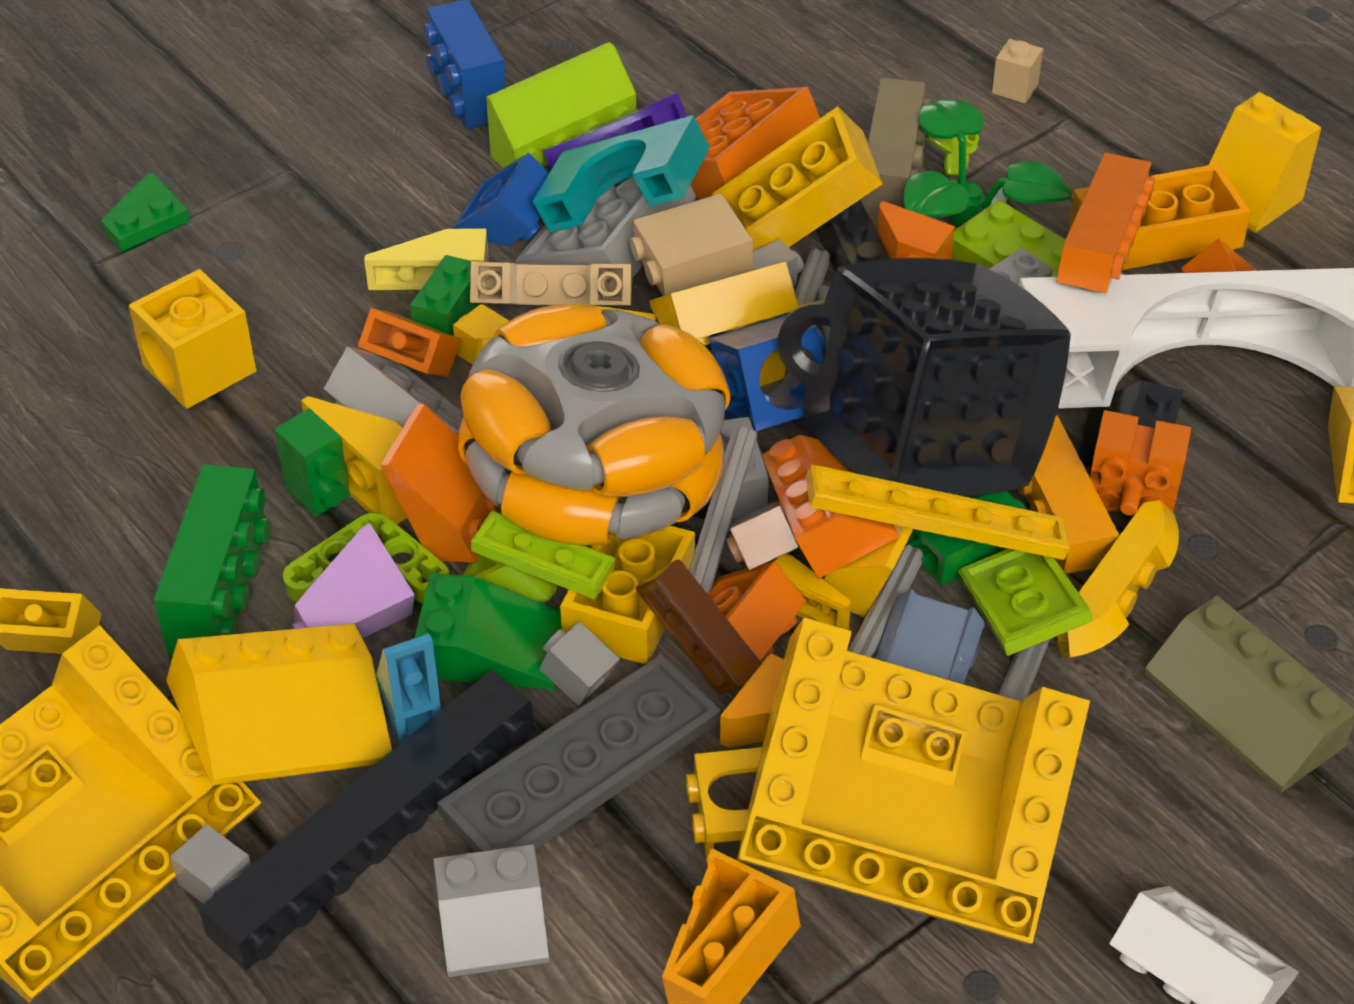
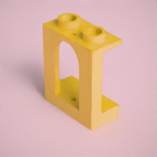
(713, 822)

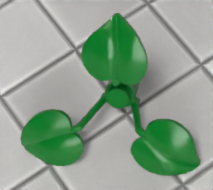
(935, 196)

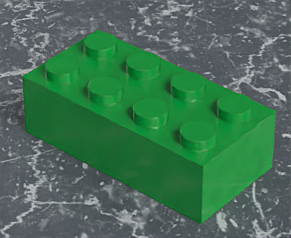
(213, 556)

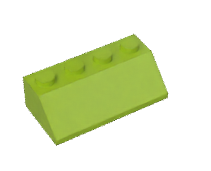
(558, 105)

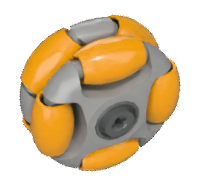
(593, 424)

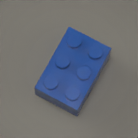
(463, 60)

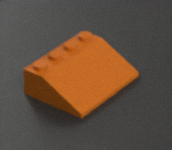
(746, 129)

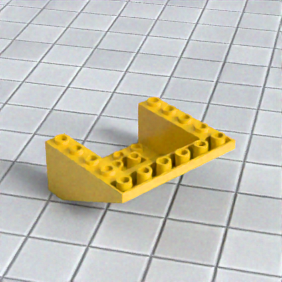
(911, 786)
(93, 808)

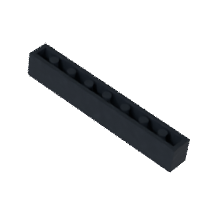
(365, 821)

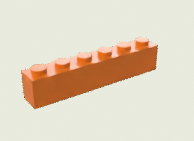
(1106, 223)

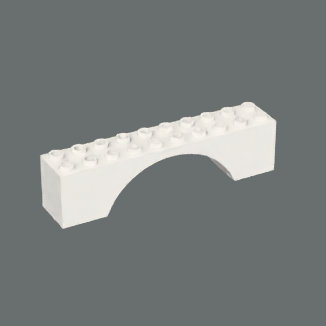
(1283, 313)

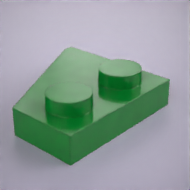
(144, 214)

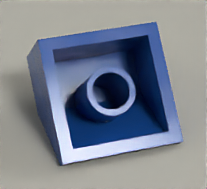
(506, 203)

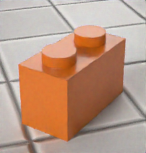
(409, 342)

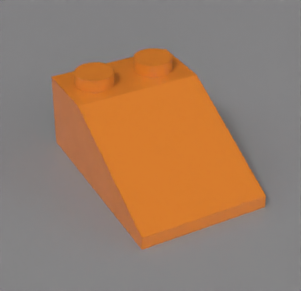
(436, 487)

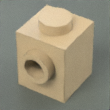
(1017, 70)

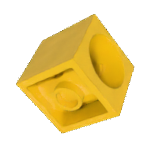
(193, 338)

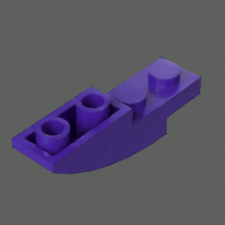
(653, 114)

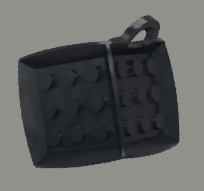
(931, 374)

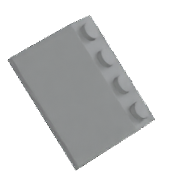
(603, 234)

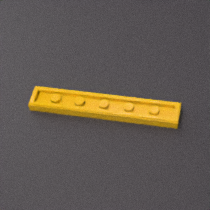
(936, 512)

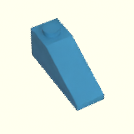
(408, 685)

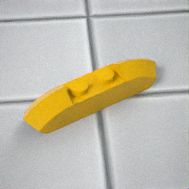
(1131, 563)

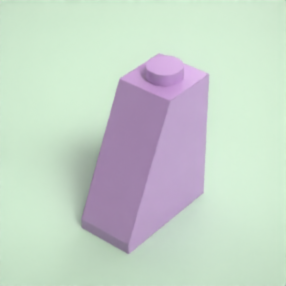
(357, 588)

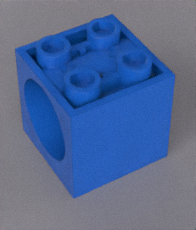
(741, 360)

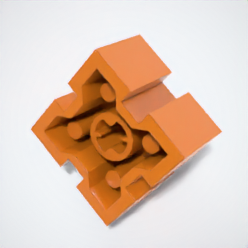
(1138, 462)

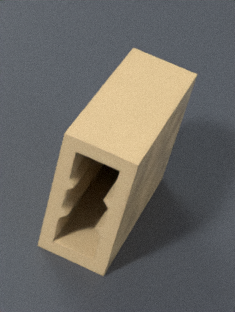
(692, 245)

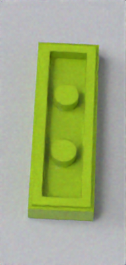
(561, 564)

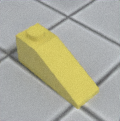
(413, 262)

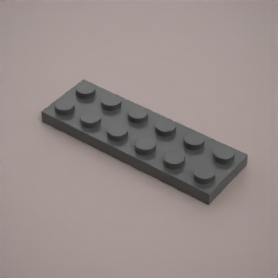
(581, 760)

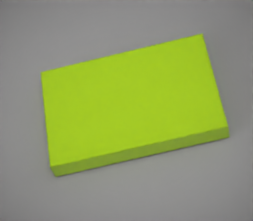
(1024, 598)

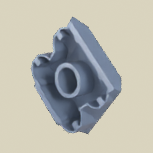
(931, 637)

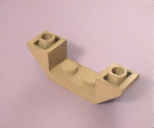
(551, 284)

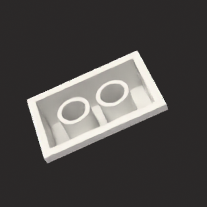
(1197, 953)

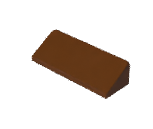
(699, 627)

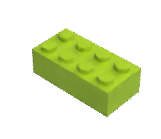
(1000, 233)

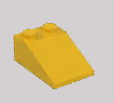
(364, 446)

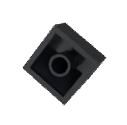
(1142, 399)

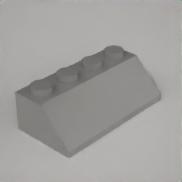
(387, 389)

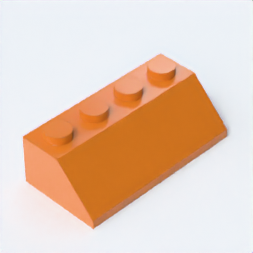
(824, 536)

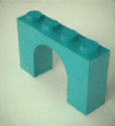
(658, 158)

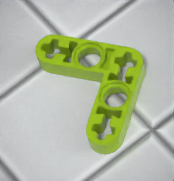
(393, 539)

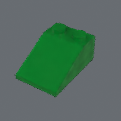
(486, 629)

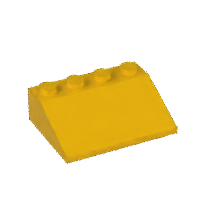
(279, 702)

